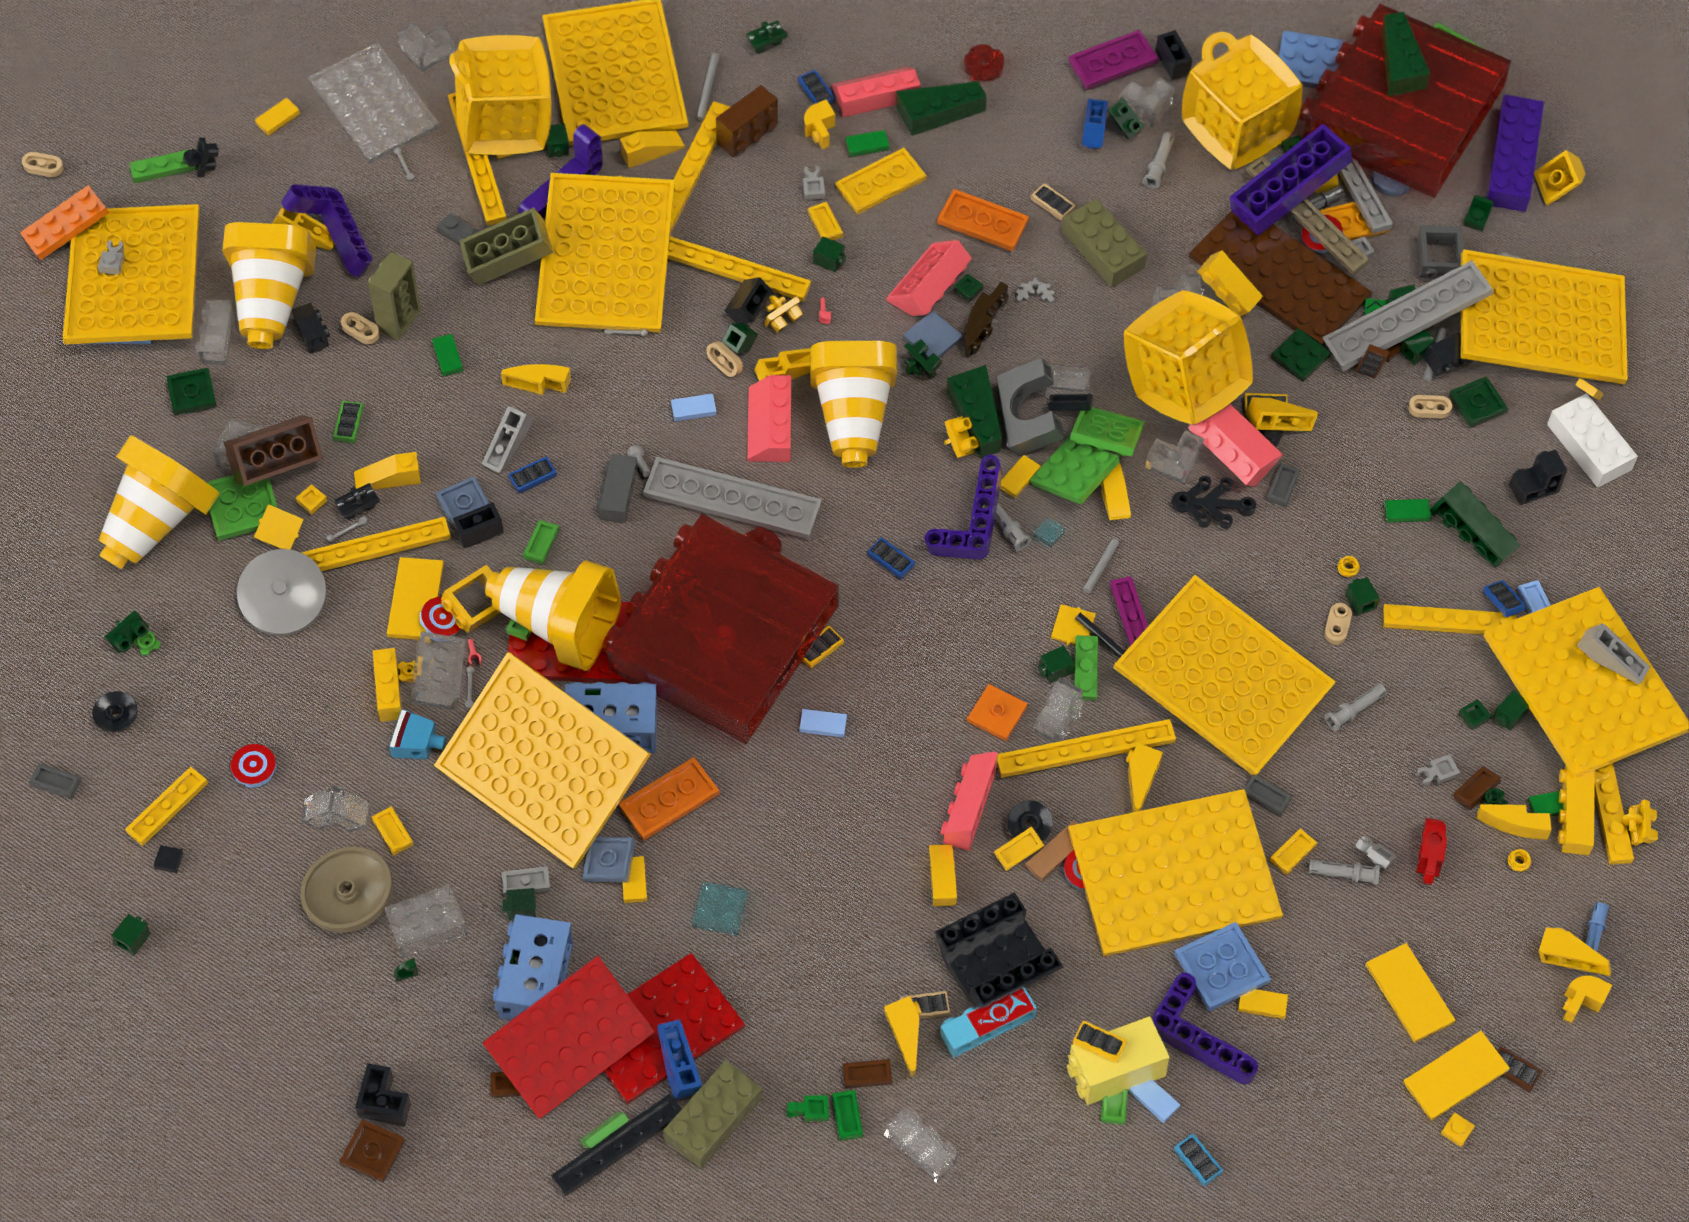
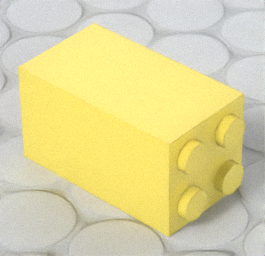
(1140, 1061)

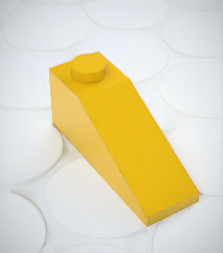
(648, 146)
(318, 231)
(1279, 415)
(390, 472)
(1141, 773)
(1566, 950)
(904, 1023)

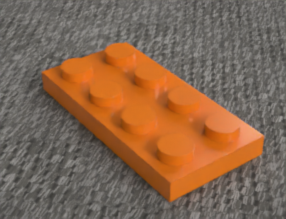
(983, 220)
(64, 222)
(668, 798)

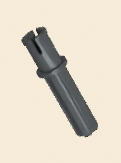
(1324, 199)

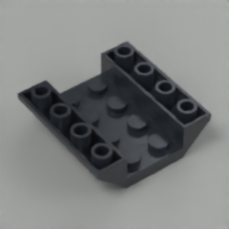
(995, 952)

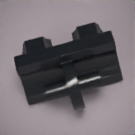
(202, 156)
(356, 501)

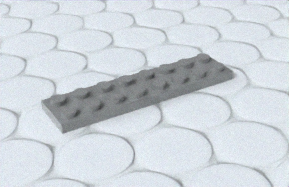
(1408, 314)
(732, 497)

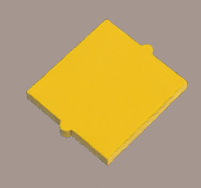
(278, 528)
(1067, 627)

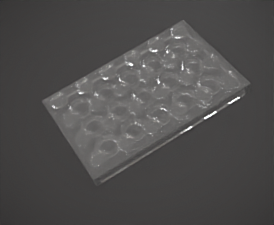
(373, 102)

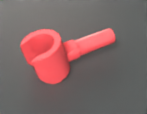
(824, 316)
(473, 654)

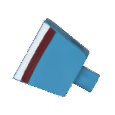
(415, 737)

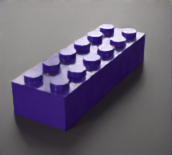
(1514, 152)
(1290, 179)

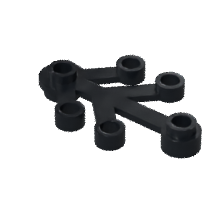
(1211, 503)

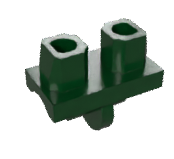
(766, 35)
(1125, 118)
(916, 351)
(127, 631)

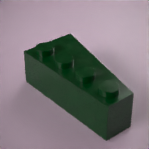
(1403, 58)
(939, 105)
(973, 399)
(1475, 524)

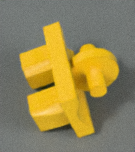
(775, 318)
(959, 436)
(1639, 823)

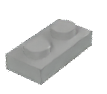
(526, 878)

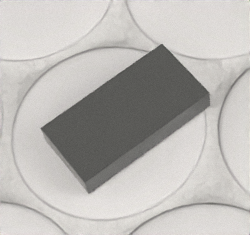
(1283, 485)
(55, 781)
(1267, 795)

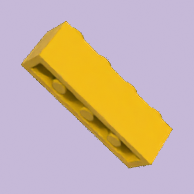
(1577, 812)

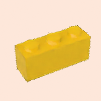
(1229, 283)
(387, 684)

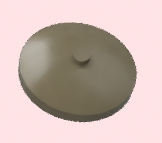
(346, 889)

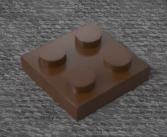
(372, 1151)

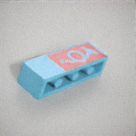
(986, 1023)

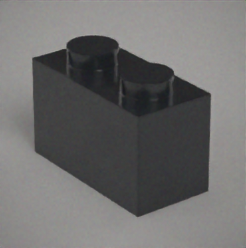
(1173, 55)
(748, 300)
(1445, 355)
(478, 525)

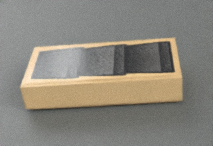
(1052, 201)
(932, 1004)

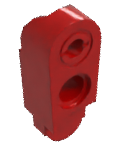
(1431, 849)

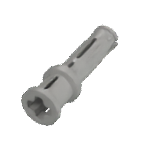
(1157, 167)
(1011, 529)
(1348, 711)
(1355, 872)

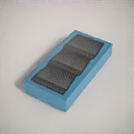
(1198, 1159)

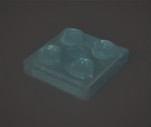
(720, 908)

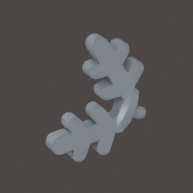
(1028, 288)

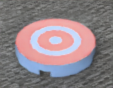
(438, 620)
(253, 765)

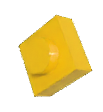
(311, 499)
(1457, 1129)

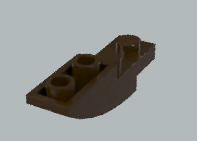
(981, 316)

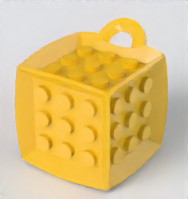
(502, 94)
(1240, 100)
(1188, 357)

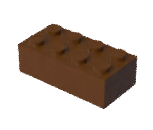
(273, 450)

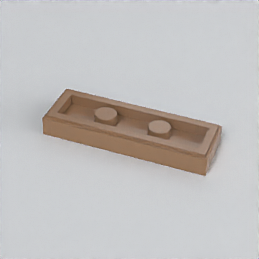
(1051, 855)

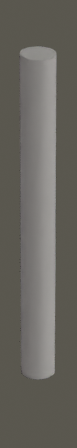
(707, 87)

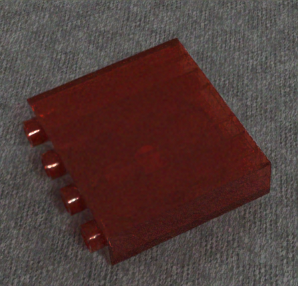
(1414, 133)
(721, 626)

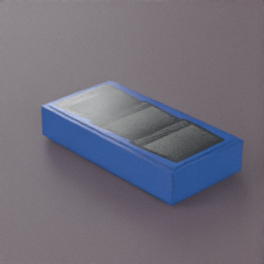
(815, 87)
(532, 475)
(891, 558)
(1504, 598)

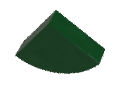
(406, 970)

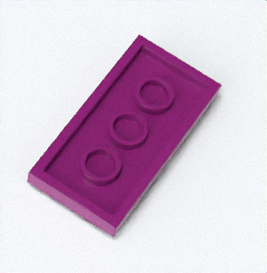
(1113, 59)

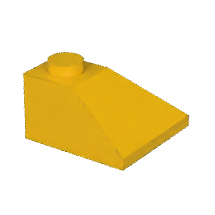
(1559, 176)

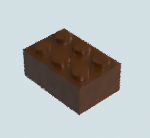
(747, 121)

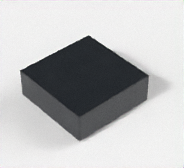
(168, 859)

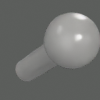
(637, 451)

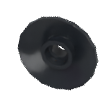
(111, 704)
(1031, 811)

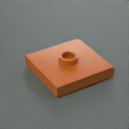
(997, 712)

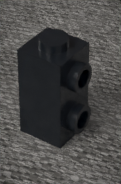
(310, 328)

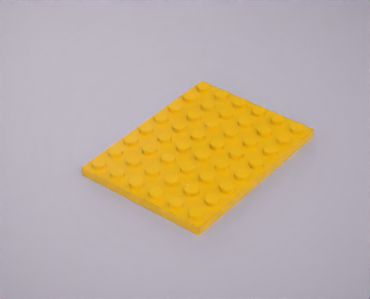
(615, 69)
(606, 252)
(156, 283)
(1547, 318)
(1224, 675)
(1580, 704)
(542, 760)
(1174, 872)

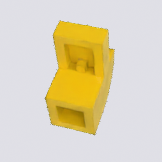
(817, 121)
(1587, 992)

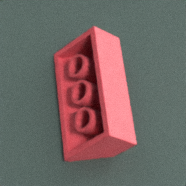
(873, 91)
(930, 277)
(770, 420)
(1238, 444)
(970, 800)

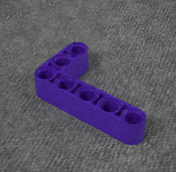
(587, 161)
(338, 220)
(979, 516)
(1197, 1036)

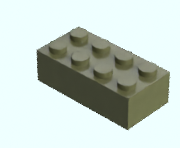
(1104, 242)
(506, 246)
(394, 295)
(713, 1114)

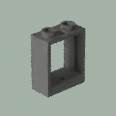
(1438, 236)

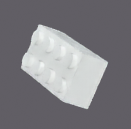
(1592, 440)

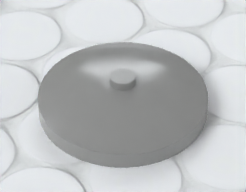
(281, 592)

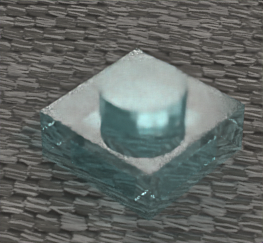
(1049, 532)

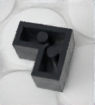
(1541, 479)
(378, 1101)

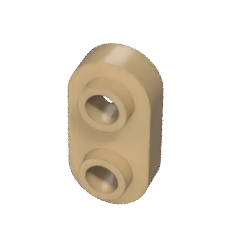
(44, 164)
(361, 329)
(724, 358)
(1429, 406)
(1339, 622)

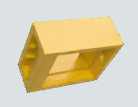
(452, 604)

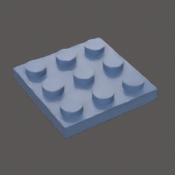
(1309, 55)
(1222, 966)

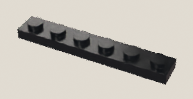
(616, 1145)

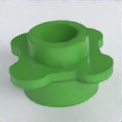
(153, 643)

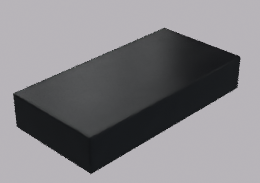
(1070, 402)

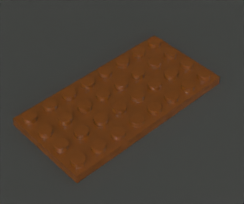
(1293, 279)

